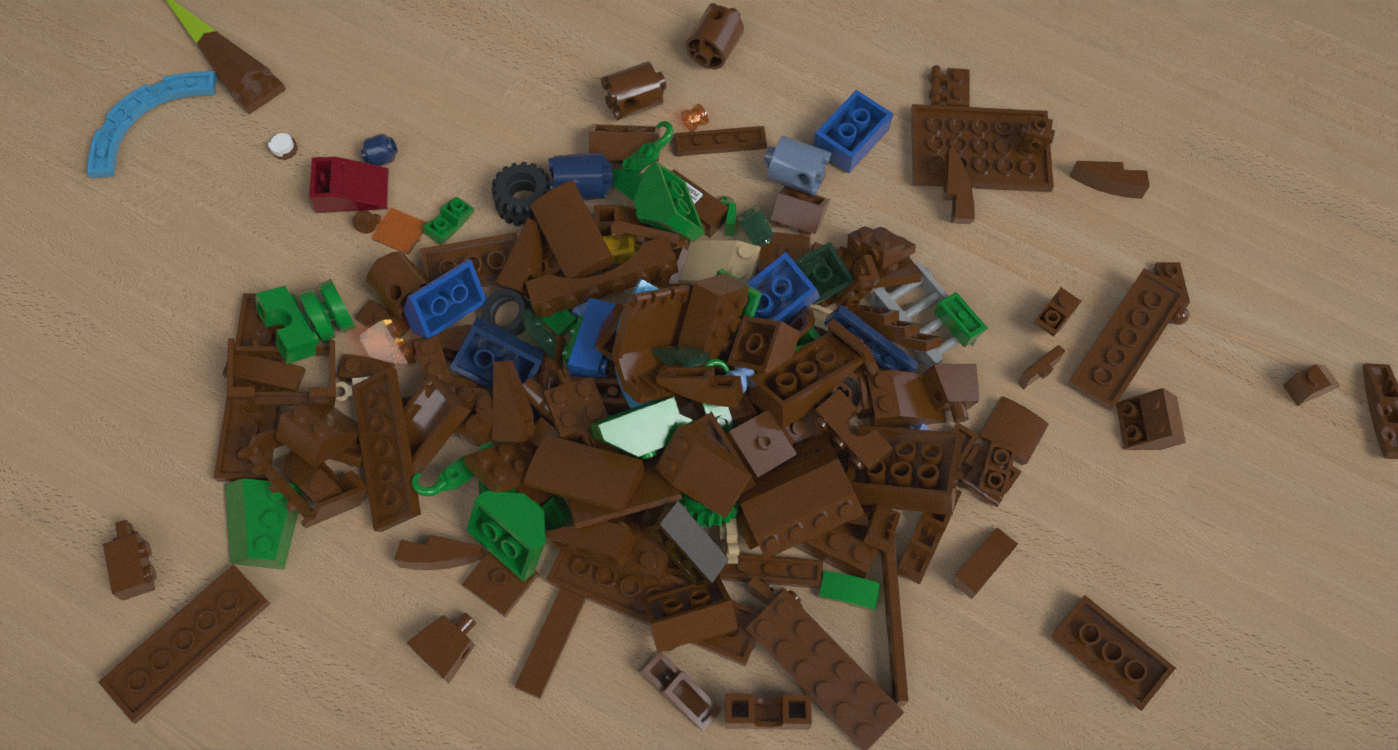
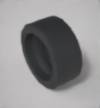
(499, 298)

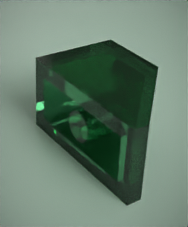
(755, 226)

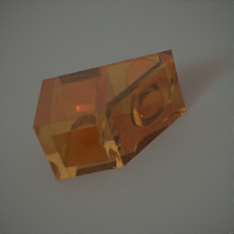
(385, 343)

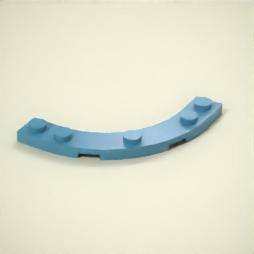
(123, 115)

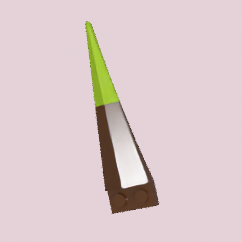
(243, 75)

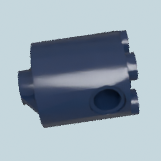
(588, 170)

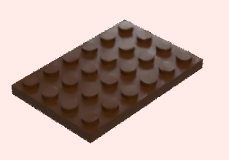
(984, 141)

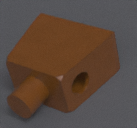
(953, 388)
(444, 645)

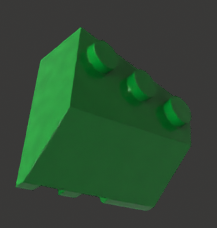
(258, 524)

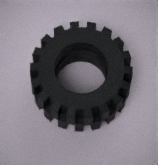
(516, 179)

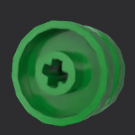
(326, 311)

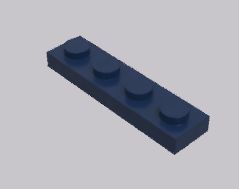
(882, 349)

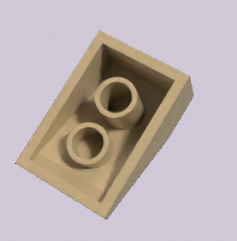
(713, 255)

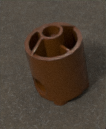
(715, 36)
(634, 90)
(394, 279)

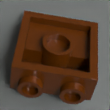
(881, 244)

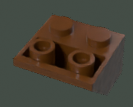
(1151, 421)

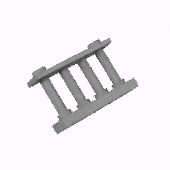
(935, 293)

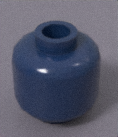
(379, 150)

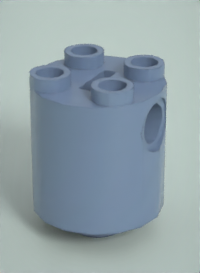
(797, 165)

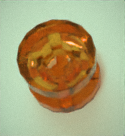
(695, 117)

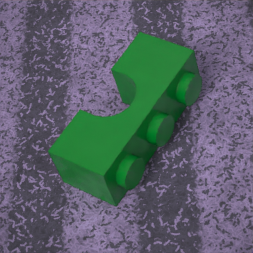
(281, 308)

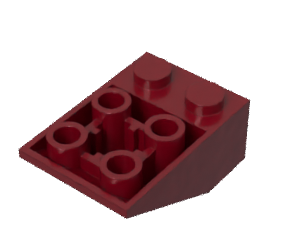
(347, 185)

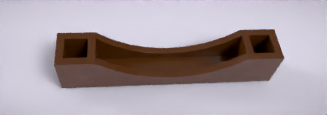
(555, 293)

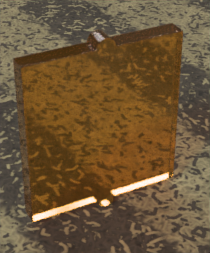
(399, 231)

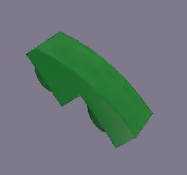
(451, 219)
(850, 590)

